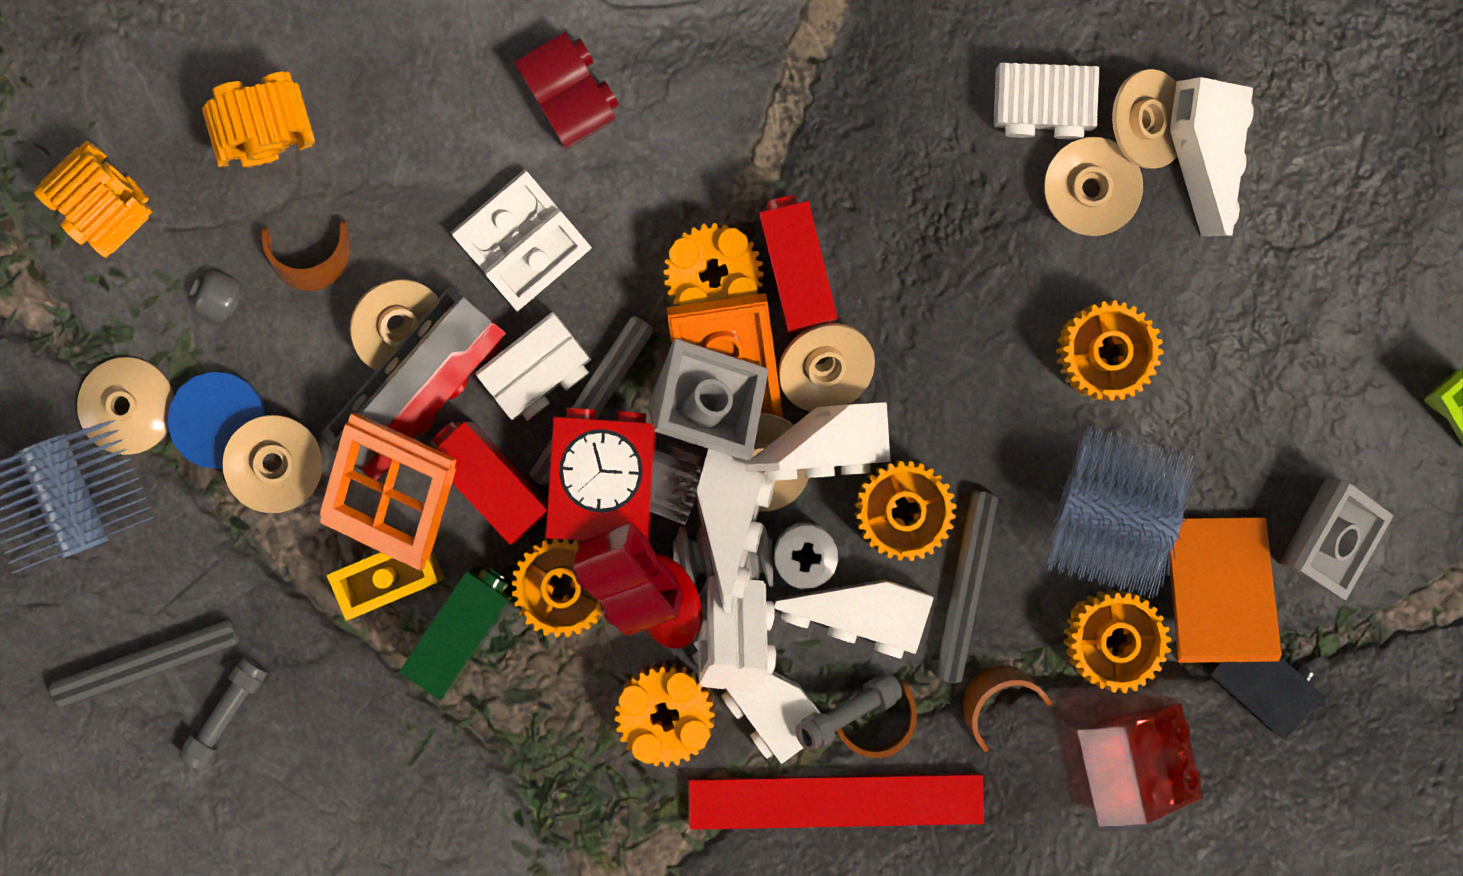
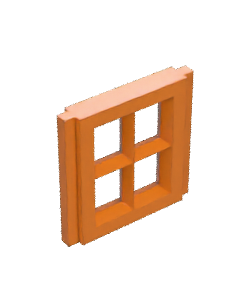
(402, 451)

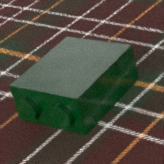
(459, 630)

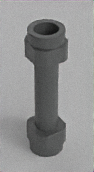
(819, 728)
(201, 747)

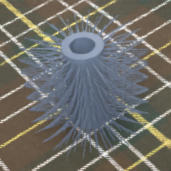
(63, 492)
(1120, 512)

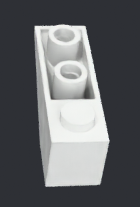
(1210, 141)
(828, 438)
(728, 513)
(873, 610)
(772, 711)

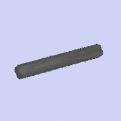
(966, 586)
(144, 663)

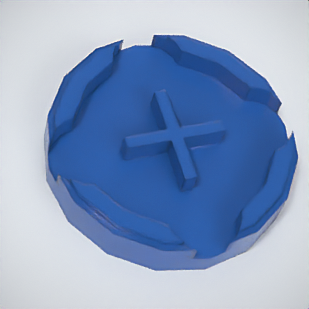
(208, 414)

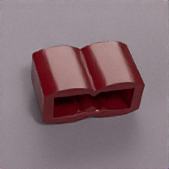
(567, 90)
(627, 580)

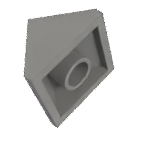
(709, 399)
(1336, 537)

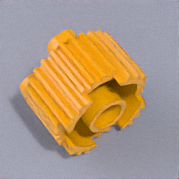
(257, 120)
(94, 199)
(693, 253)
(1122, 327)
(890, 534)
(537, 591)
(1136, 659)
(650, 738)

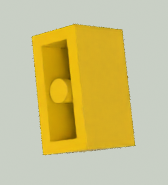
(379, 582)

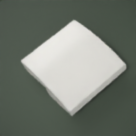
(521, 240)

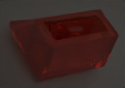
(1140, 766)

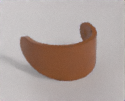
(315, 277)
(986, 684)
(894, 746)

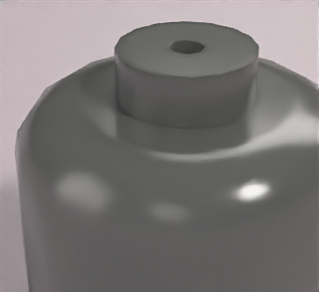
(215, 295)

